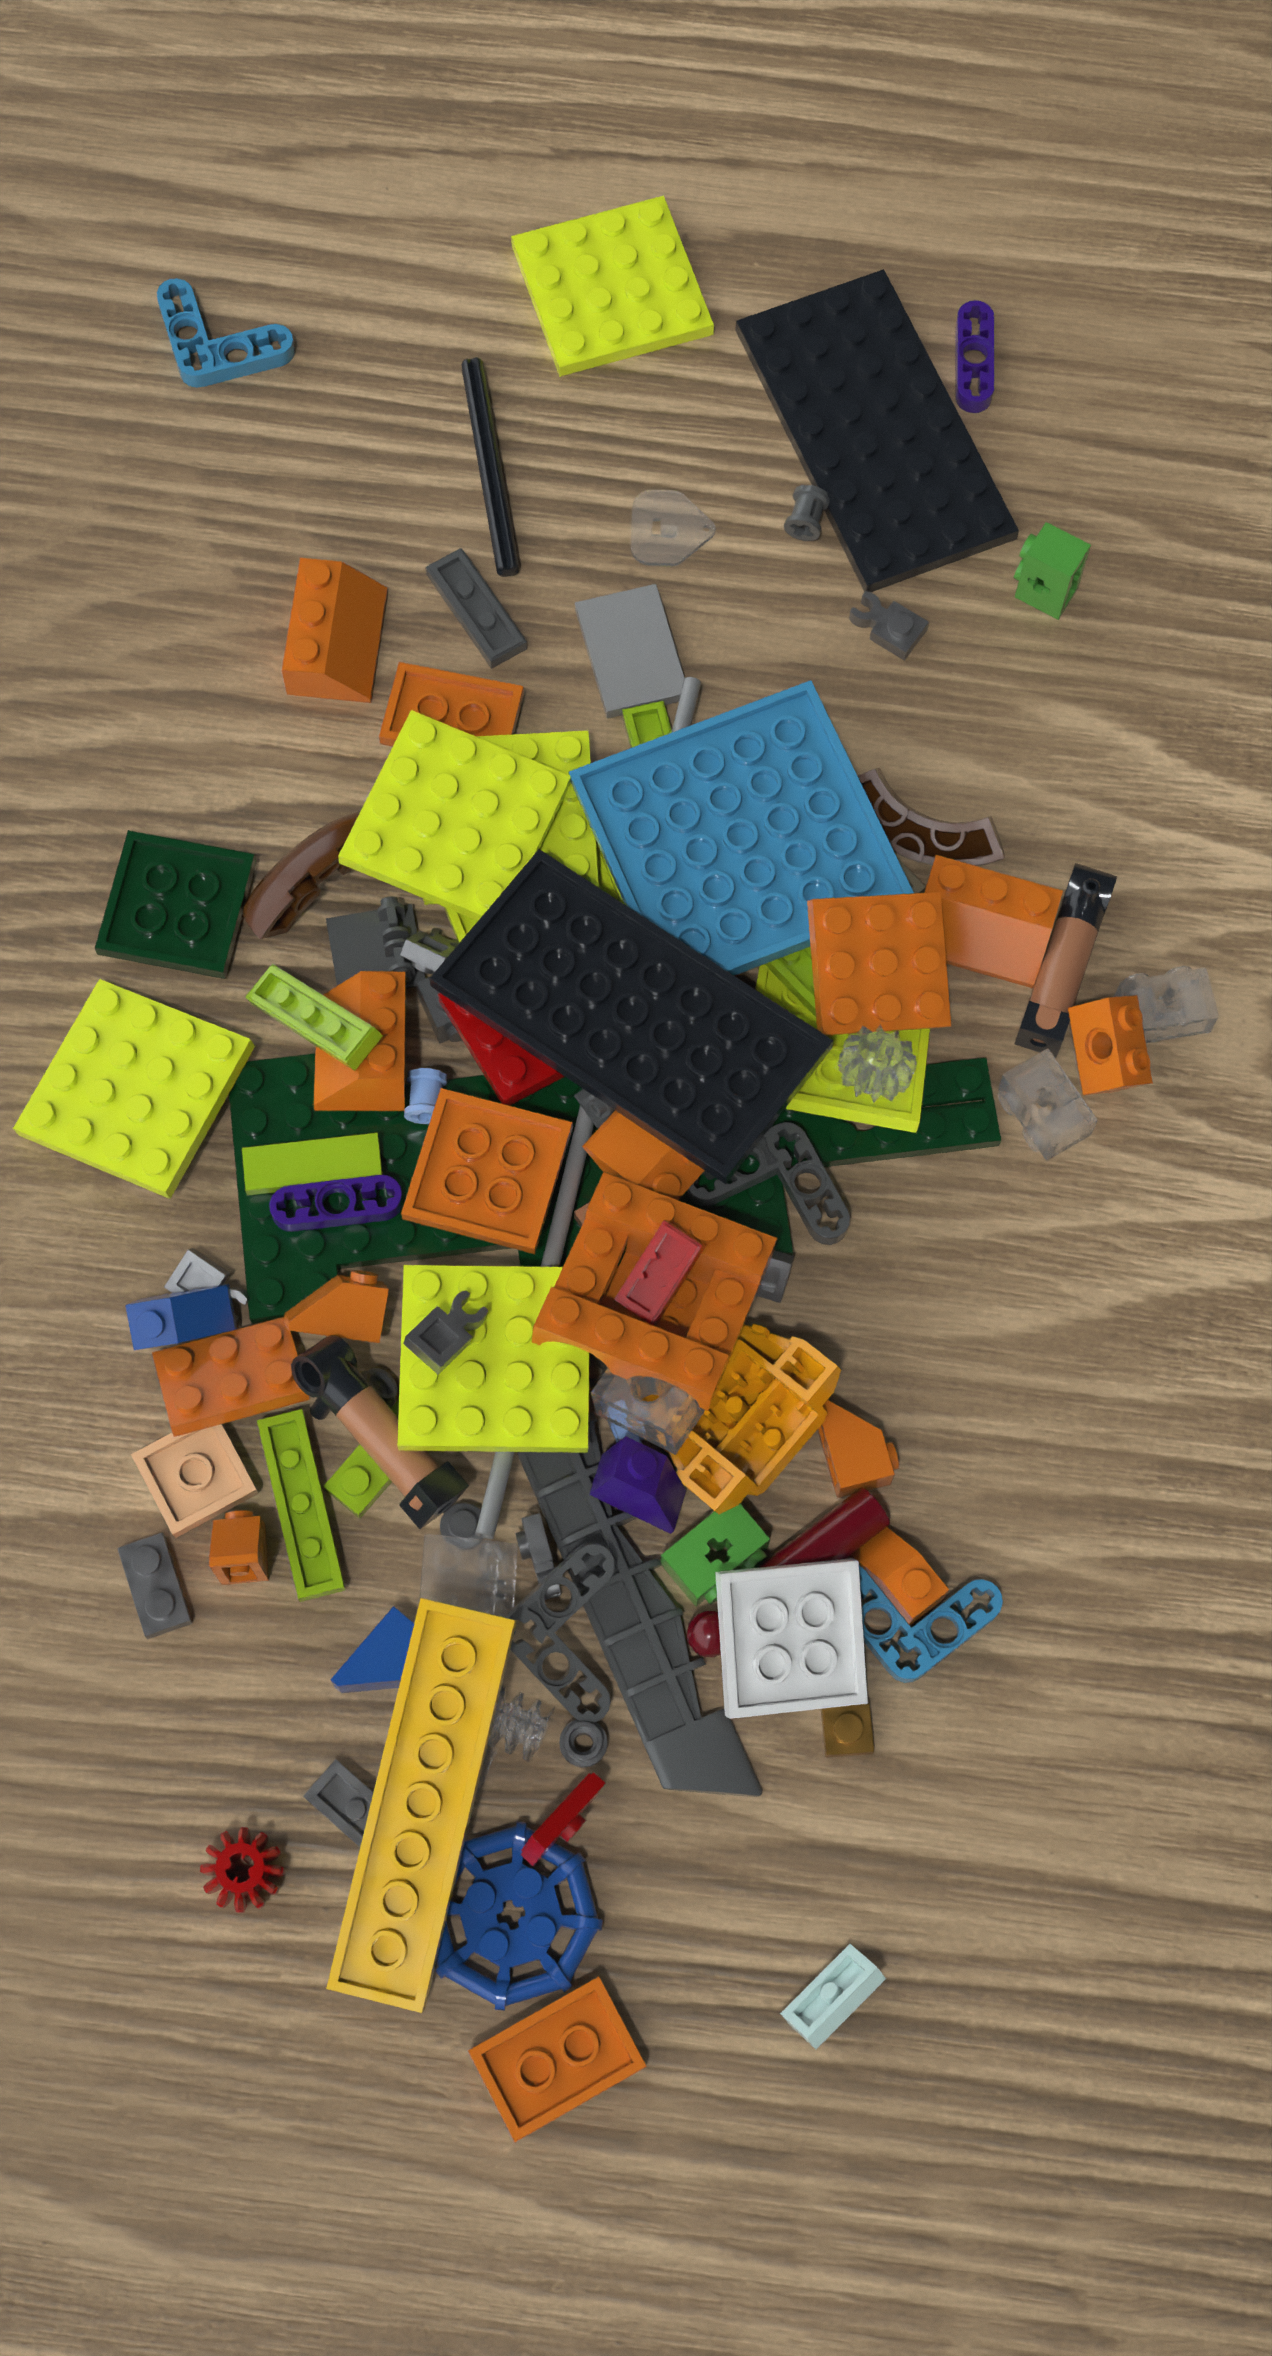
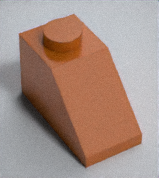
(343, 1307)
(855, 1452)
(239, 1548)
(901, 1575)

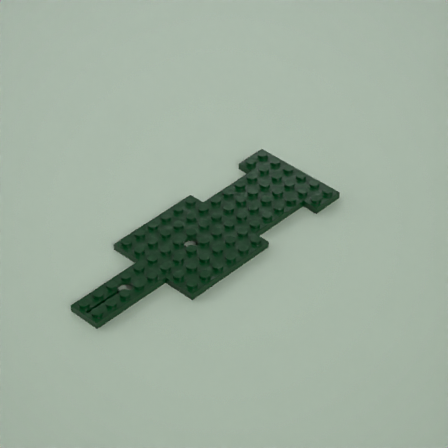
(276, 1106)

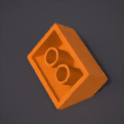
(333, 632)
(993, 920)
(380, 1078)
(640, 1158)

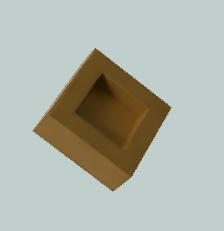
(847, 1731)

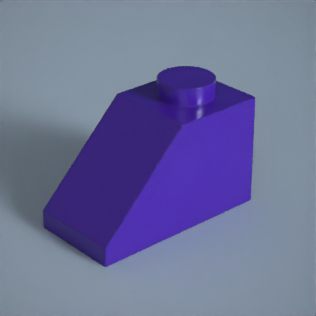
(640, 1484)

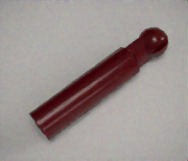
(828, 1539)

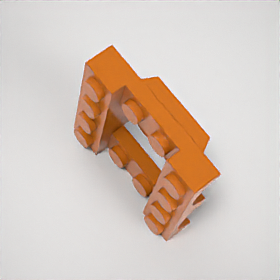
(702, 1320)

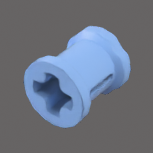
(423, 1094)

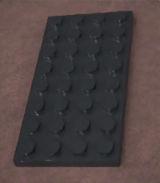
(876, 431)
(632, 1015)

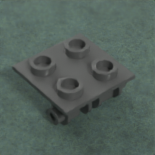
(373, 941)

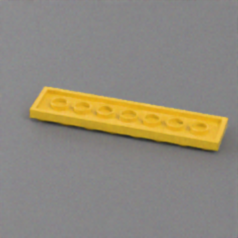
(421, 1805)

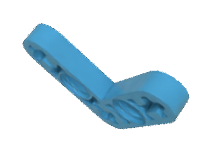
(213, 352)
(919, 1636)

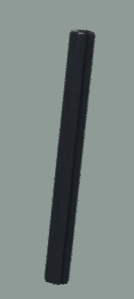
(490, 467)

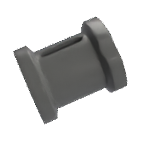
(806, 513)

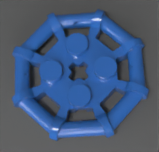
(535, 1930)

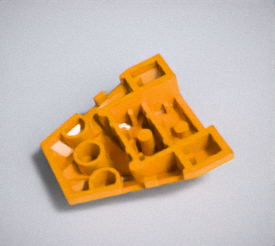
(757, 1418)

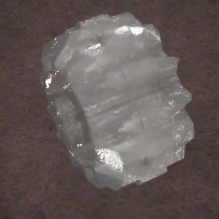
(877, 1063)

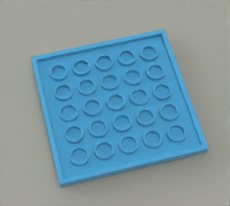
(738, 828)

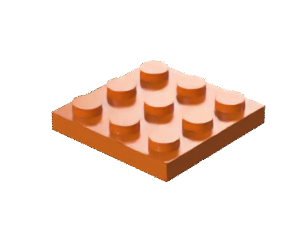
(879, 963)
(487, 1171)

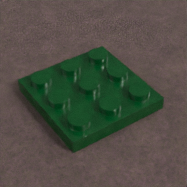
(176, 904)

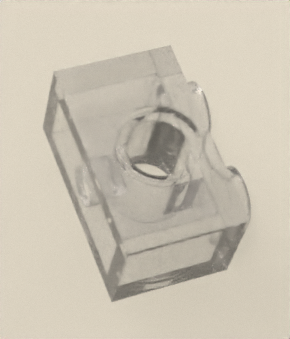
(660, 1421)

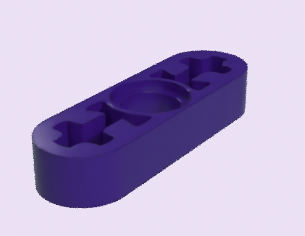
(966, 370)
(304, 1218)

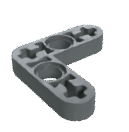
(775, 1162)
(548, 1622)

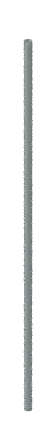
(565, 1204)

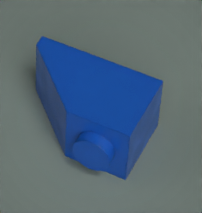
(180, 1316)
(379, 1658)

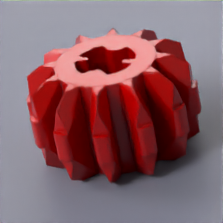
(226, 1866)

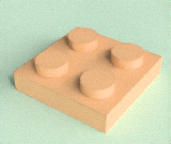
(194, 1477)

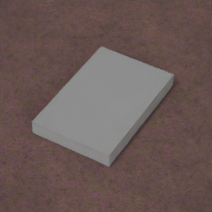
(630, 649)

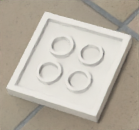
(791, 1638)

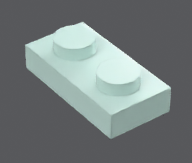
(833, 1996)

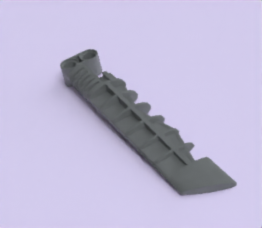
(639, 1633)

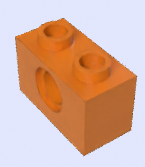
(1110, 1045)

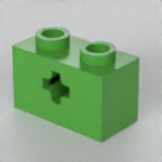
(1050, 569)
(689, 1557)

